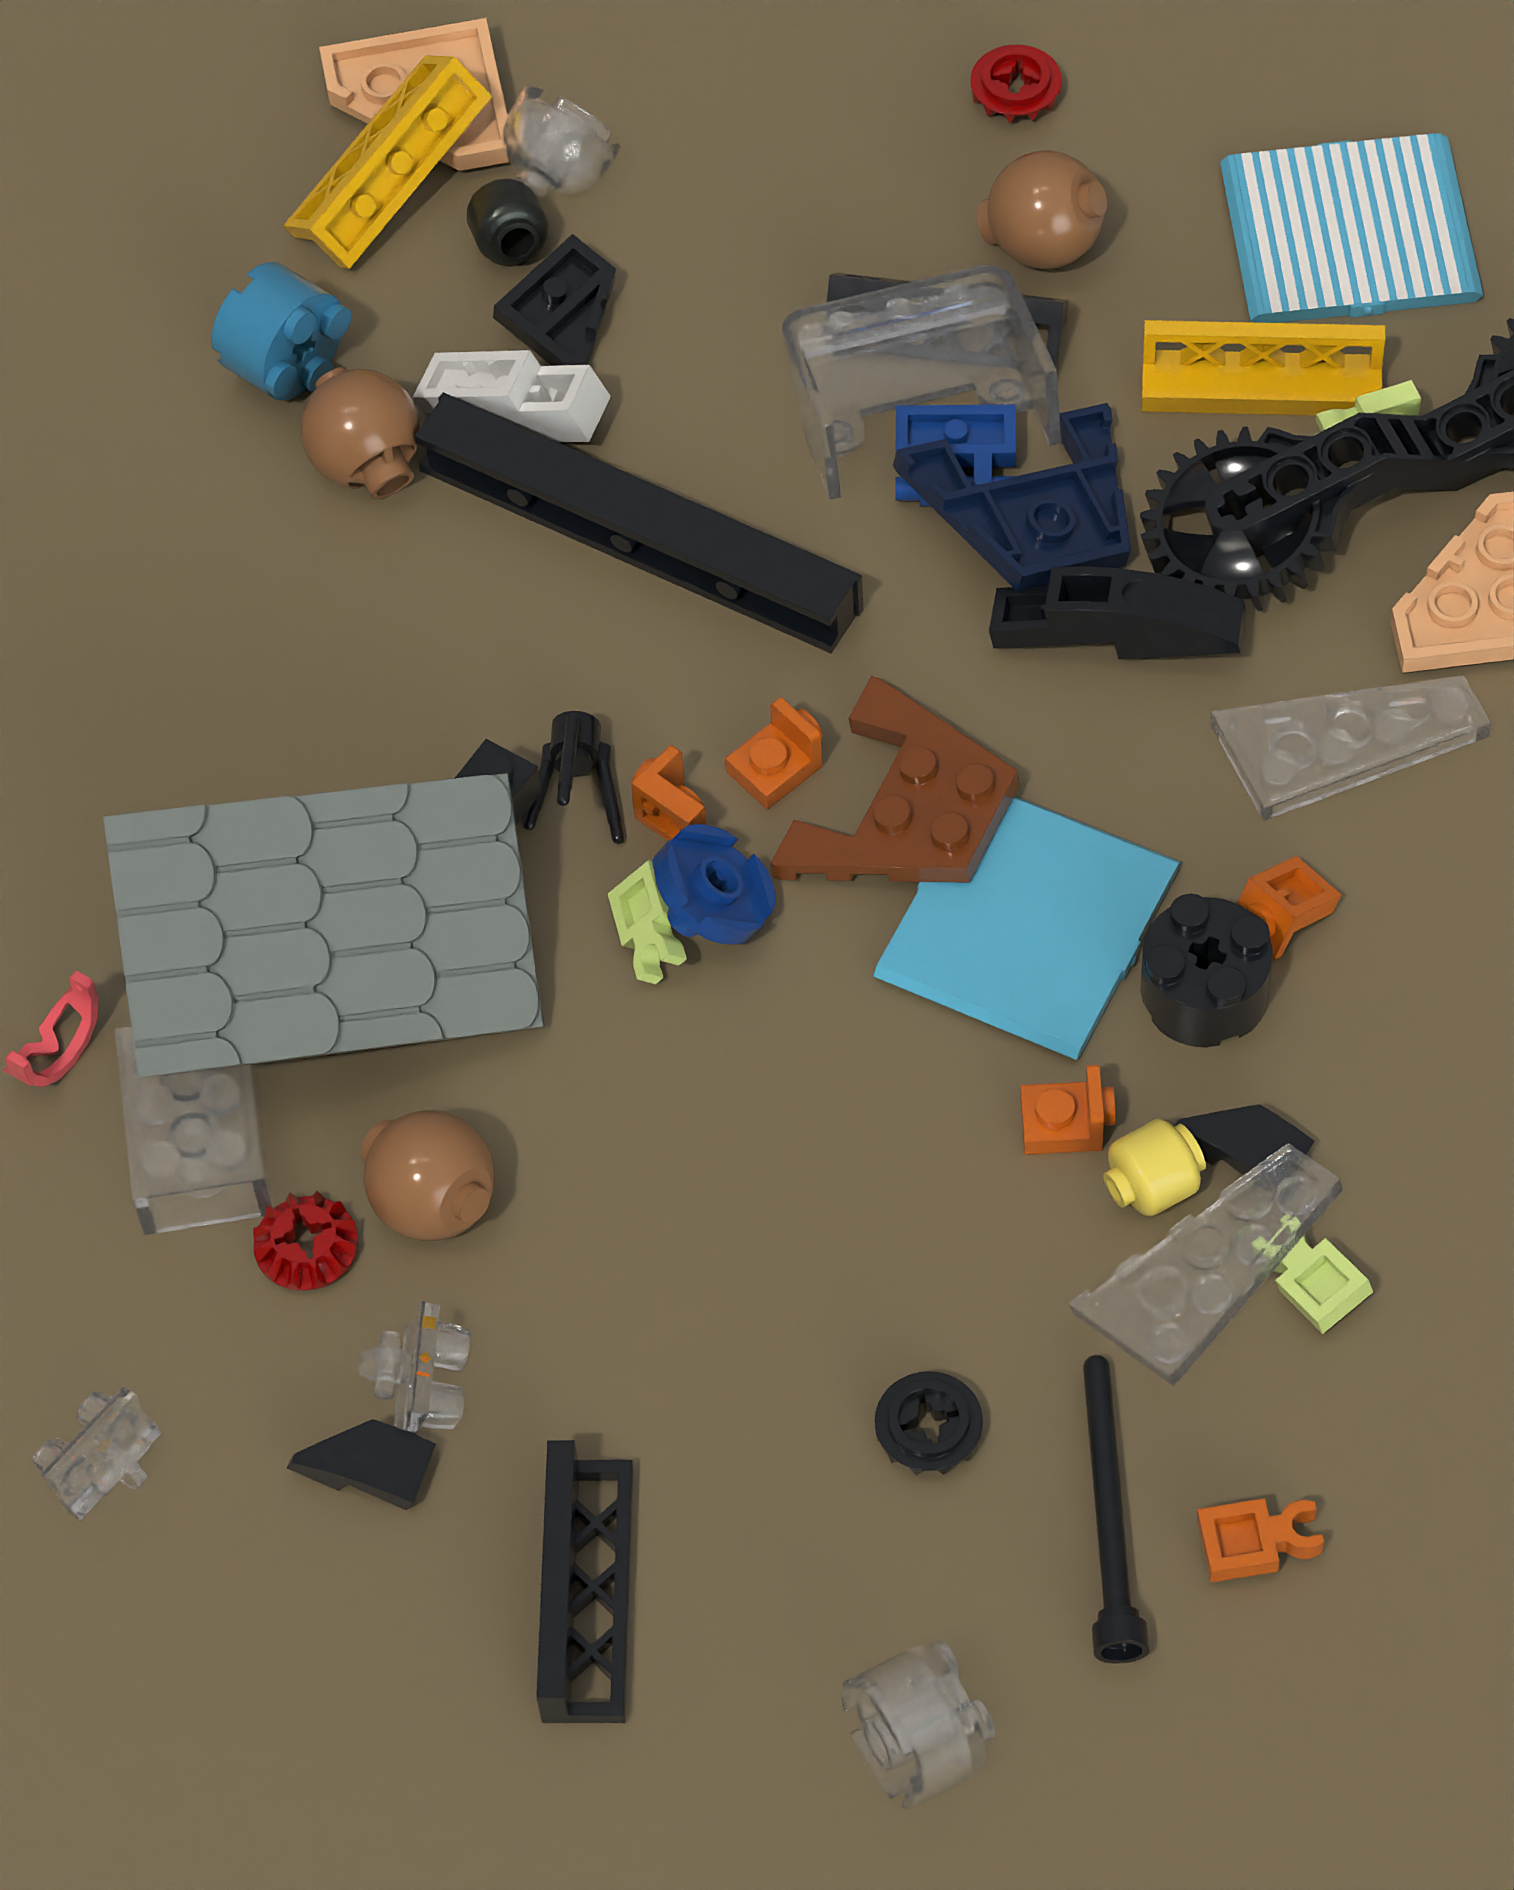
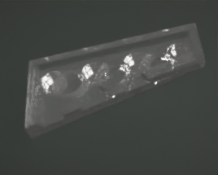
(1336, 741)

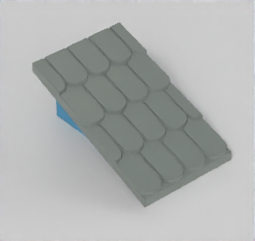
(322, 923)

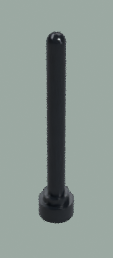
(1119, 1632)

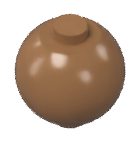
(1043, 210)
(361, 430)
(427, 1174)

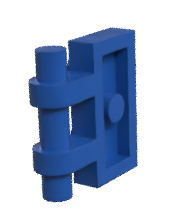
(976, 433)

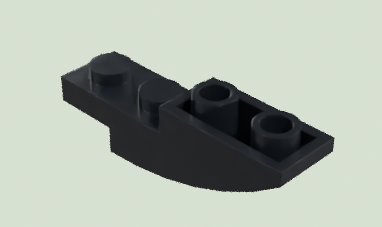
(1133, 608)

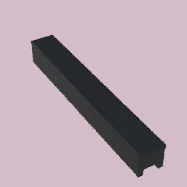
(640, 523)

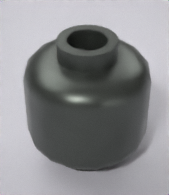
(507, 221)

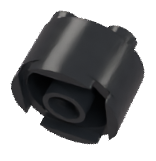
(1206, 970)

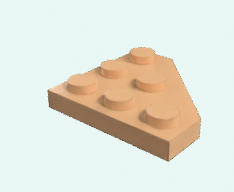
(369, 70)
(1465, 600)

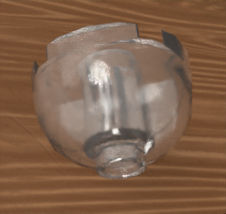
(556, 145)

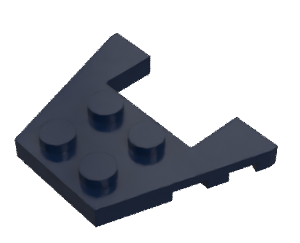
(1036, 518)

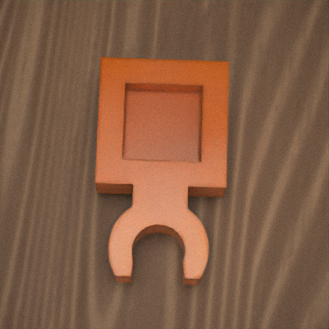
(1246, 1541)

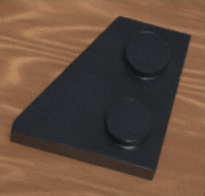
(560, 304)

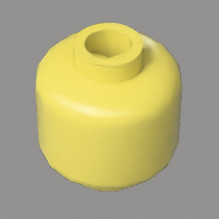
(1154, 1167)

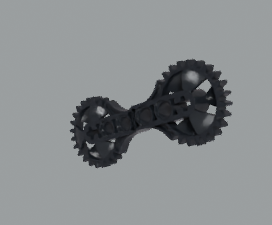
(1290, 532)

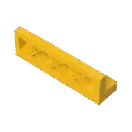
(389, 159)
(1262, 375)

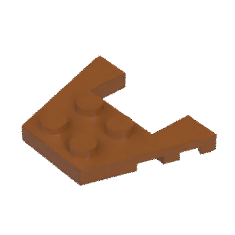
(929, 811)

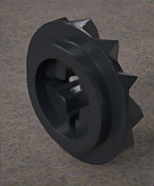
(945, 1400)

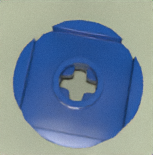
(687, 879)

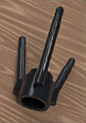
(573, 752)

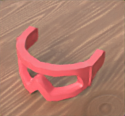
(84, 999)

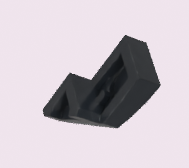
(1243, 1136)
(369, 1458)

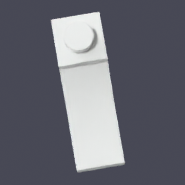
(548, 400)

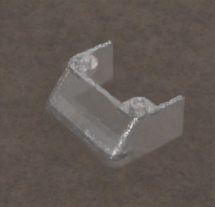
(914, 348)

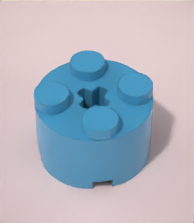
(279, 331)

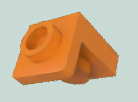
(778, 755)
(661, 798)
(1288, 900)
(1066, 1115)

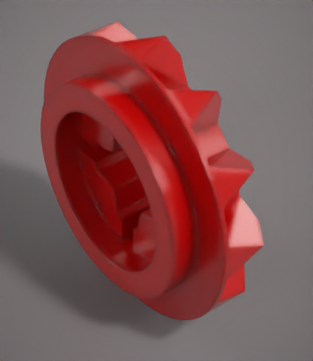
(997, 69)
(287, 1263)

